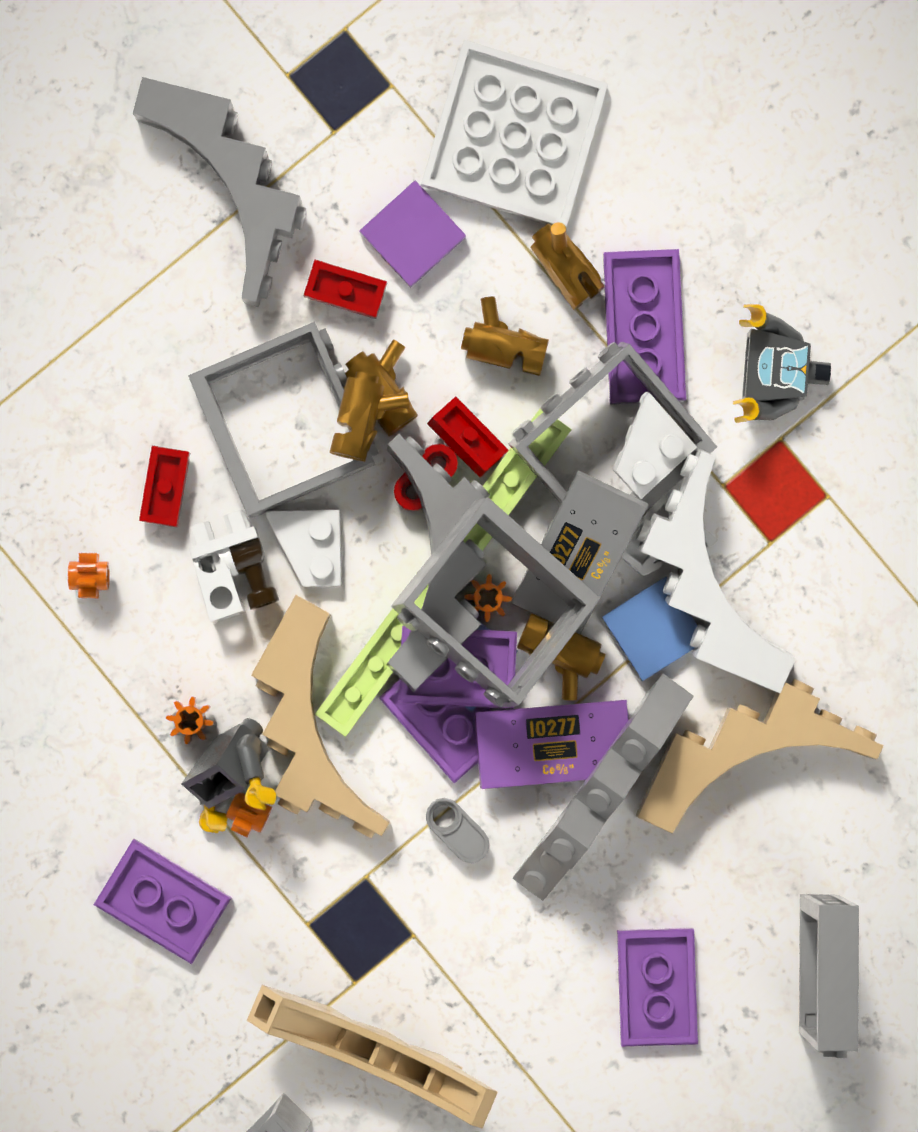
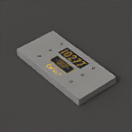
(587, 539)

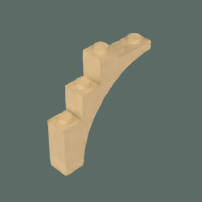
(790, 721)
(311, 775)
(373, 1051)

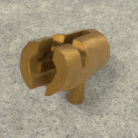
(564, 264)
(498, 346)
(358, 411)
(394, 419)
(576, 658)

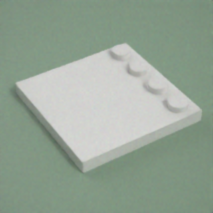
(514, 134)

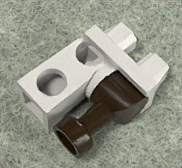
(225, 557)

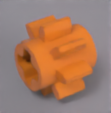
(88, 575)
(488, 586)
(179, 718)
(246, 817)

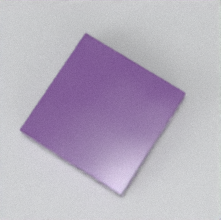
(412, 233)

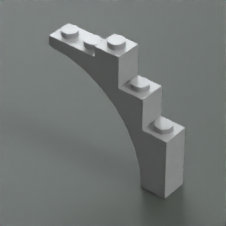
(202, 124)
(442, 510)
(604, 788)

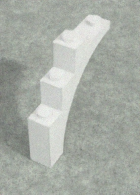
(680, 541)

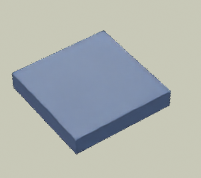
(651, 630)

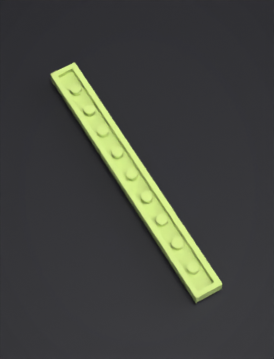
(370, 668)

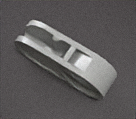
(463, 836)

